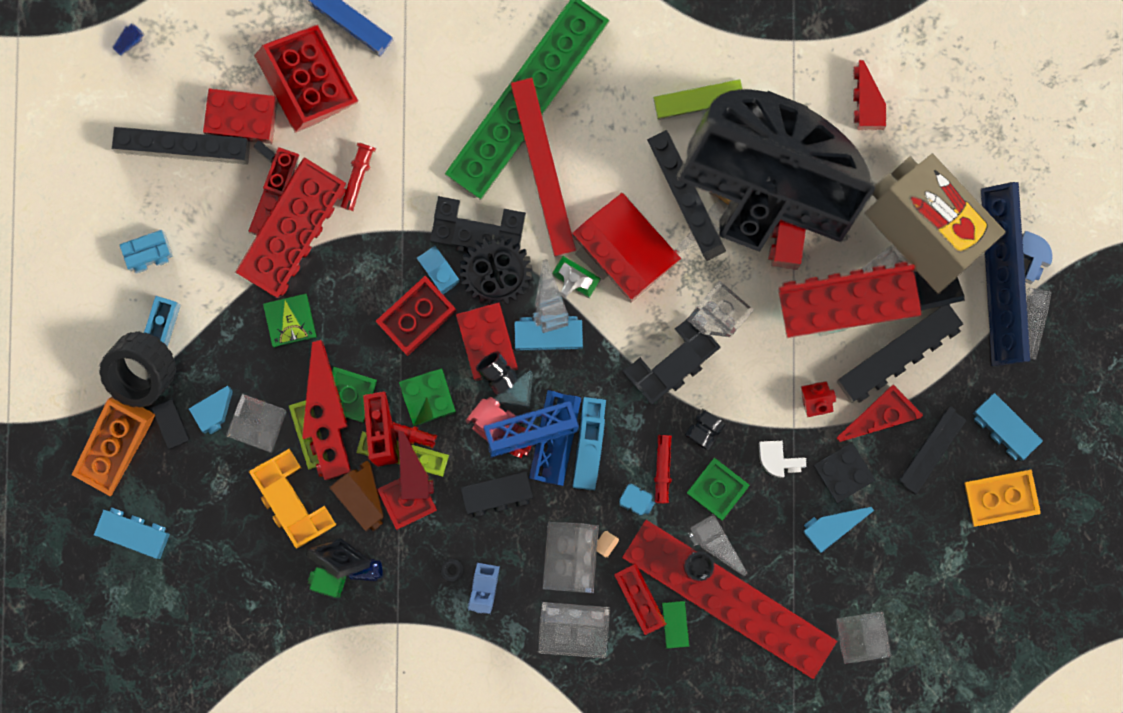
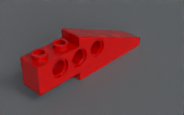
(324, 393)

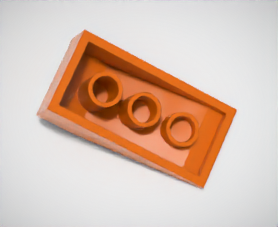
(112, 445)

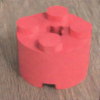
(487, 413)

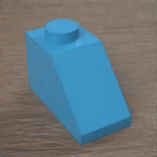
(438, 270)
(212, 410)

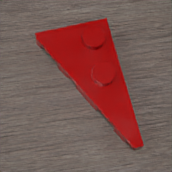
(887, 411)

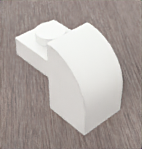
(772, 459)

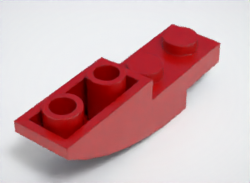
(278, 177)

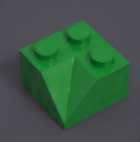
(427, 397)

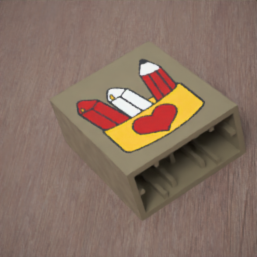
(932, 220)

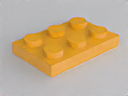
(1002, 498)

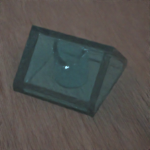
(519, 394)

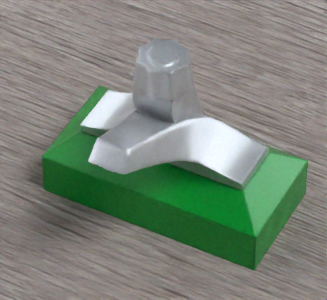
(575, 278)

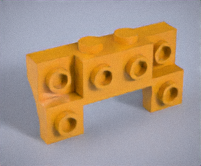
(286, 504)

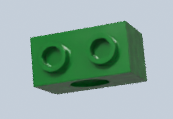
(325, 583)

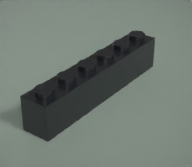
(180, 145)
(686, 197)
(900, 352)

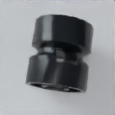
(494, 370)
(704, 430)
(699, 566)

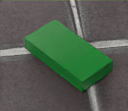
(676, 624)

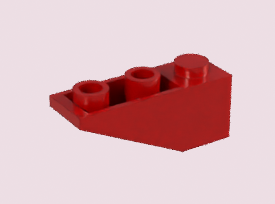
(870, 103)

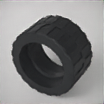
(127, 386)

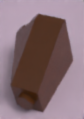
(360, 496)

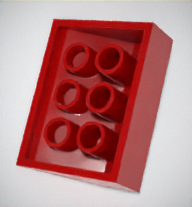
(305, 77)
(626, 246)

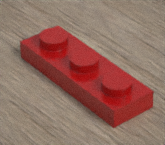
(640, 599)

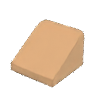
(606, 543)

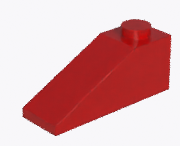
(380, 430)

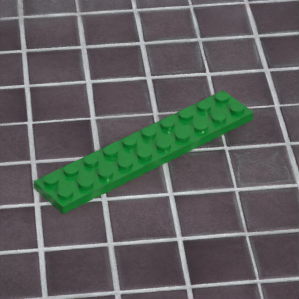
(550, 68)

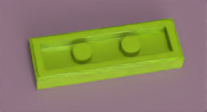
(298, 411)

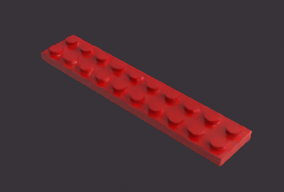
(731, 601)

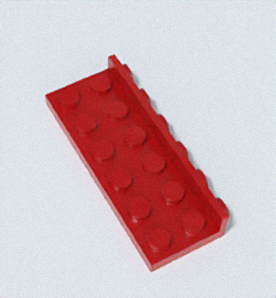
(291, 228)
(849, 300)

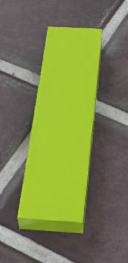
(692, 99)
(433, 461)

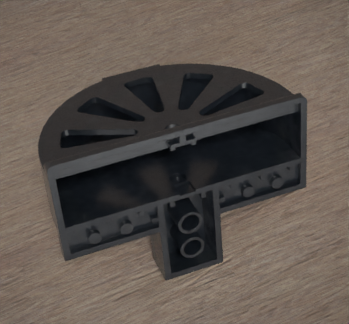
(776, 166)

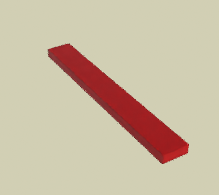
(543, 167)

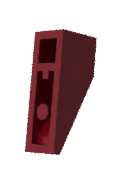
(414, 478)

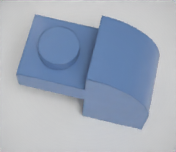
(1038, 252)
(483, 588)

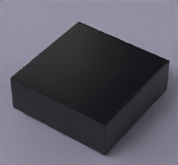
(264, 151)

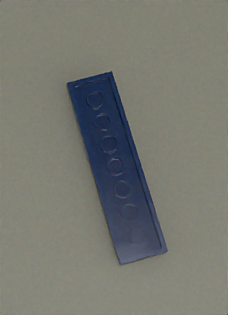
(1006, 278)

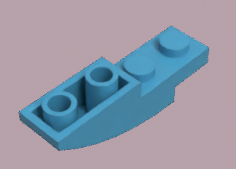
(589, 443)

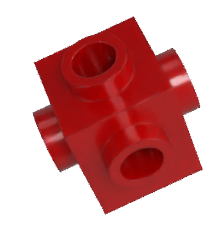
(818, 399)

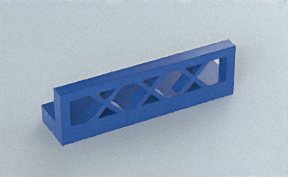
(354, 24)
(532, 437)
(558, 451)

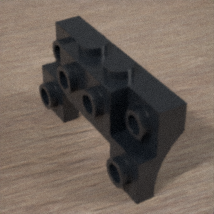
(462, 232)
(674, 368)

